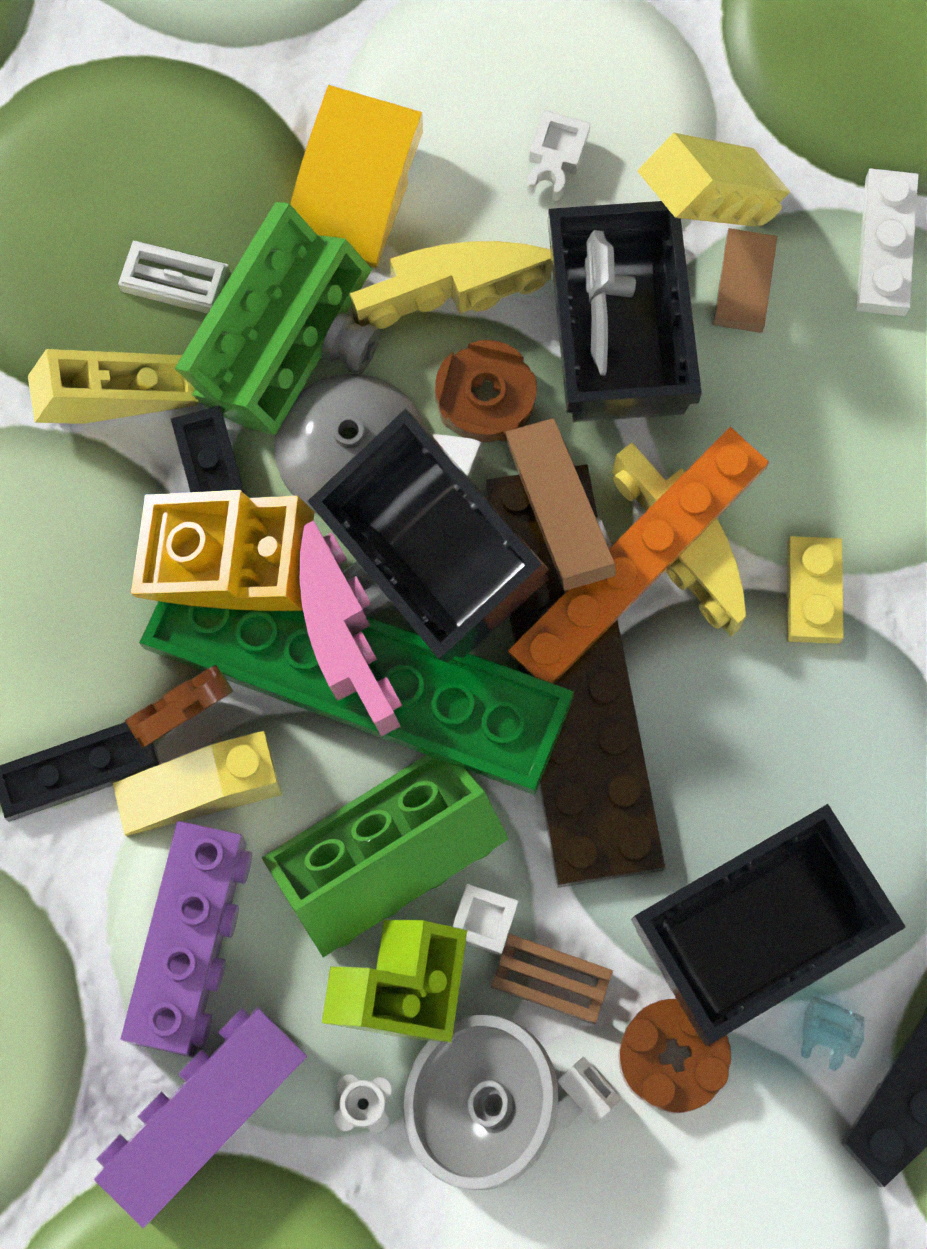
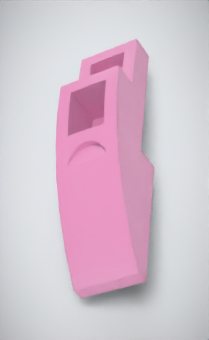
(332, 616)

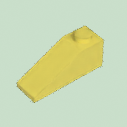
(105, 386)
(198, 784)

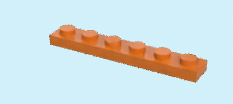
(640, 557)

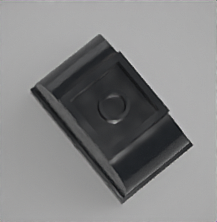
(649, 334)
(429, 538)
(766, 924)

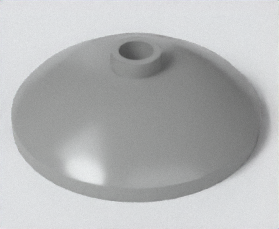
(309, 439)
(454, 1097)

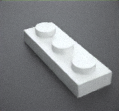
(887, 242)

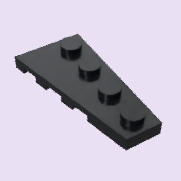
(894, 1119)

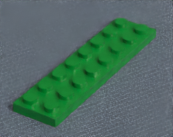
(453, 711)

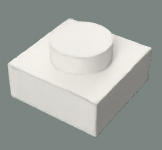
(486, 918)

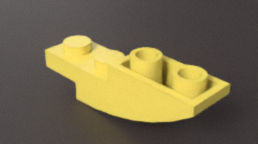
(469, 272)
(707, 564)

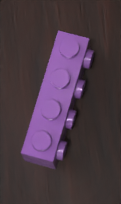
(186, 939)
(199, 1116)

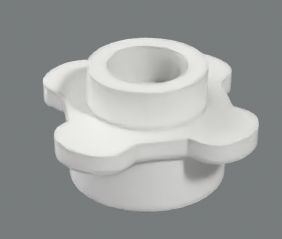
(374, 1115)

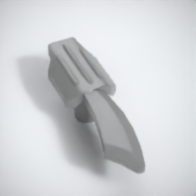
(599, 282)

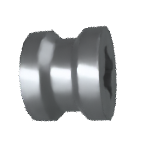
(350, 343)

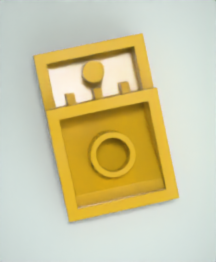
(357, 169)
(221, 550)

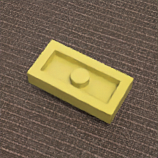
(814, 590)

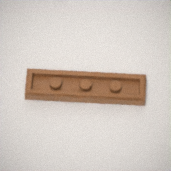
(560, 504)

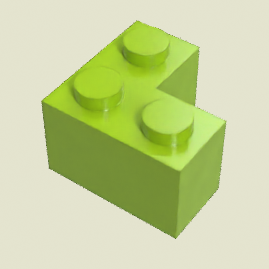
(409, 991)

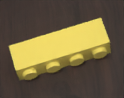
(714, 181)

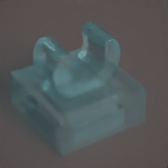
(833, 1028)

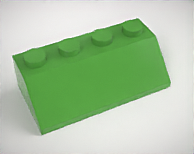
(384, 850)

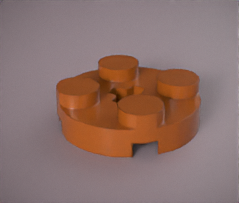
(470, 368)
(179, 706)
(659, 1084)

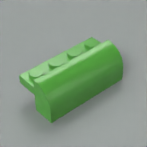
(272, 321)

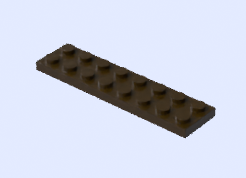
(597, 774)

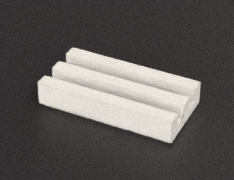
(166, 294)

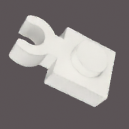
(556, 149)

